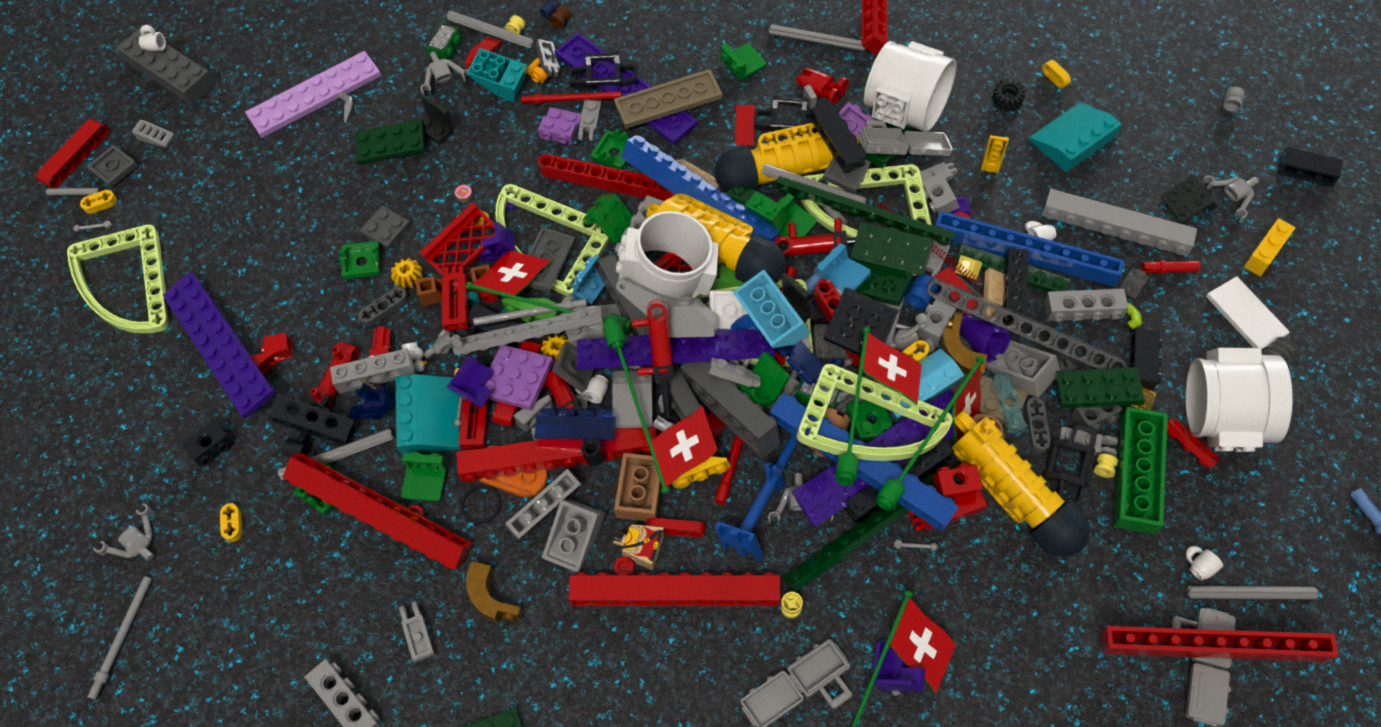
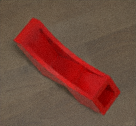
(274, 350)

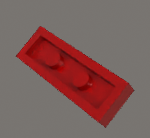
(1191, 443)

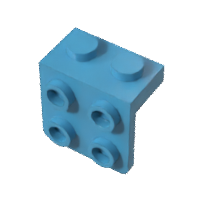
(842, 270)
(588, 282)

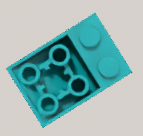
(498, 74)

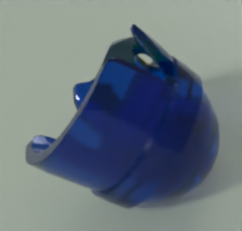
(376, 405)

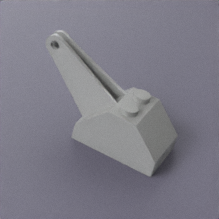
(685, 315)

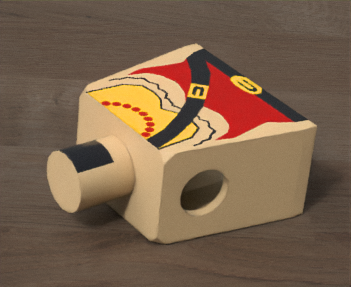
(641, 544)

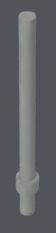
(567, 304)
(102, 676)

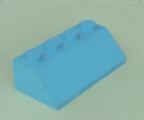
(771, 311)
(937, 376)

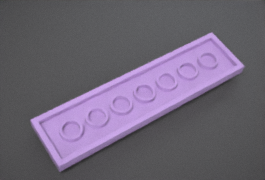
(312, 94)

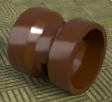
(560, 16)

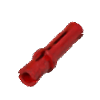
(1170, 266)

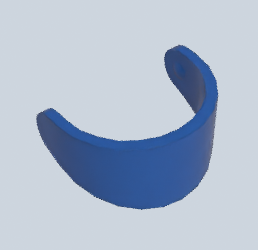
(744, 323)

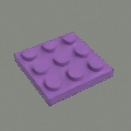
(518, 376)

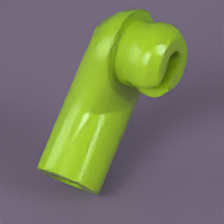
(1135, 315)

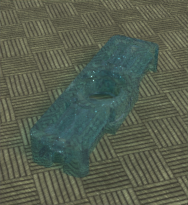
(1012, 415)

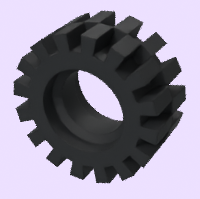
(1006, 102)

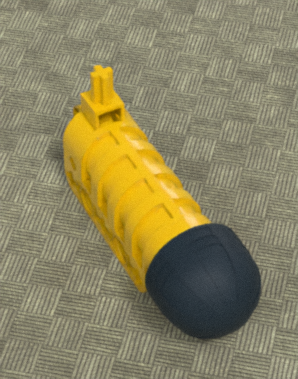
(799, 155)
(735, 246)
(1019, 491)

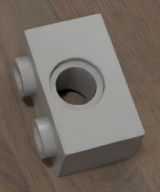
(938, 185)
(937, 312)

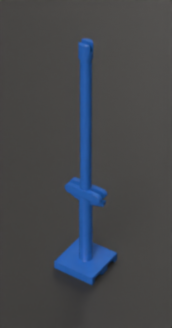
(741, 537)

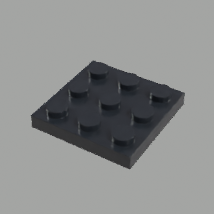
(852, 315)

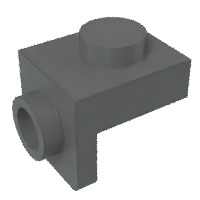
(1134, 282)

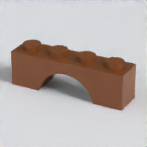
(430, 288)

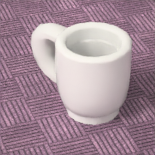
(151, 41)
(1043, 231)
(596, 389)
(1205, 564)

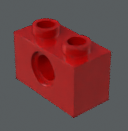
(969, 480)

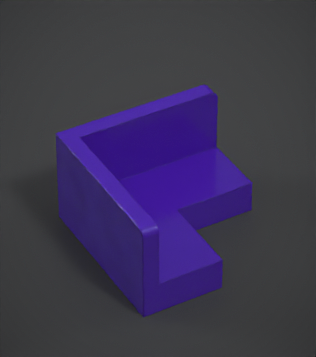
(497, 245)
(470, 381)
(894, 674)

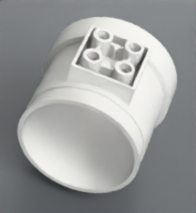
(909, 85)
(675, 234)
(1238, 399)

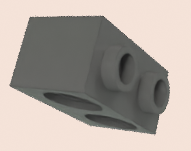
(1098, 416)

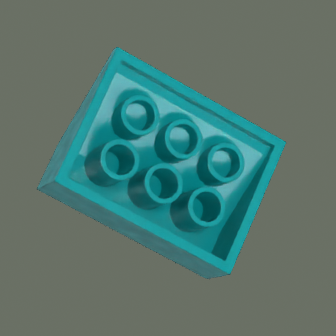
(1076, 135)
(426, 414)

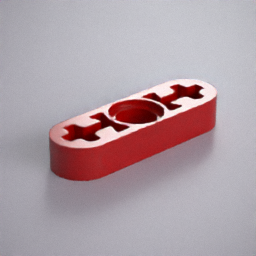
(678, 527)

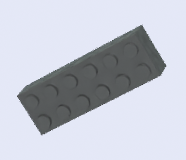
(168, 69)
(733, 408)

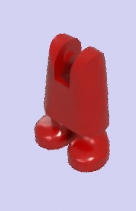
(822, 83)

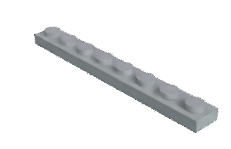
(531, 329)

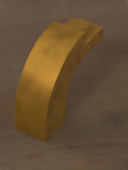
(956, 350)
(478, 585)

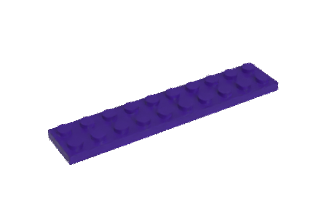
(573, 52)
(219, 345)
(637, 349)
(825, 496)

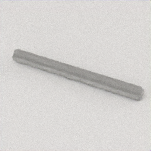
(490, 29)
(816, 37)
(775, 172)
(350, 448)
(1251, 592)

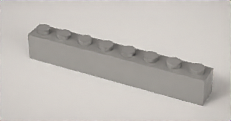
(1119, 222)

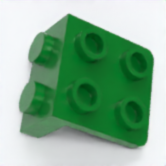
(742, 61)
(610, 216)
(803, 220)
(772, 381)
(423, 476)

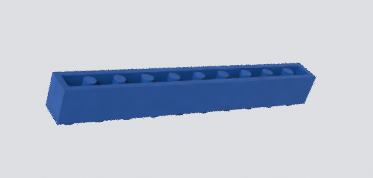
(680, 180)
(1041, 251)
(918, 497)

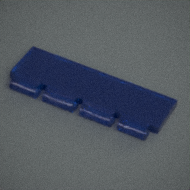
(801, 359)
(572, 427)

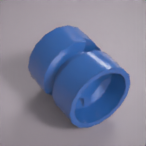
(918, 295)

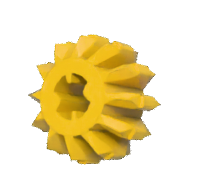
(406, 273)
(553, 345)

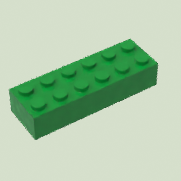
(1141, 470)

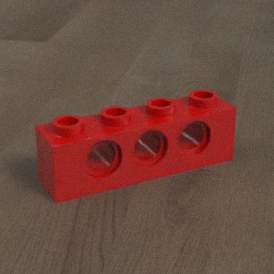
(874, 25)

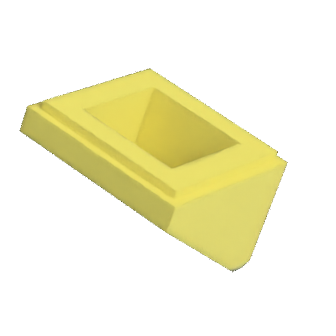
(970, 264)

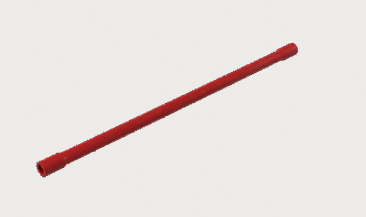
(724, 486)

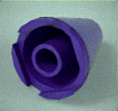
(985, 336)

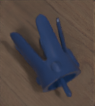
(548, 9)

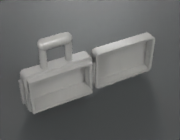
(892, 141)
(805, 676)
(1207, 681)

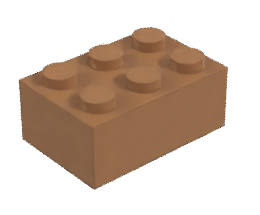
(637, 488)

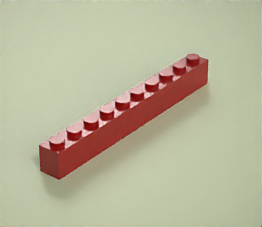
(545, 455)
(377, 511)
(674, 589)
(1218, 644)

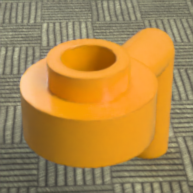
(537, 74)

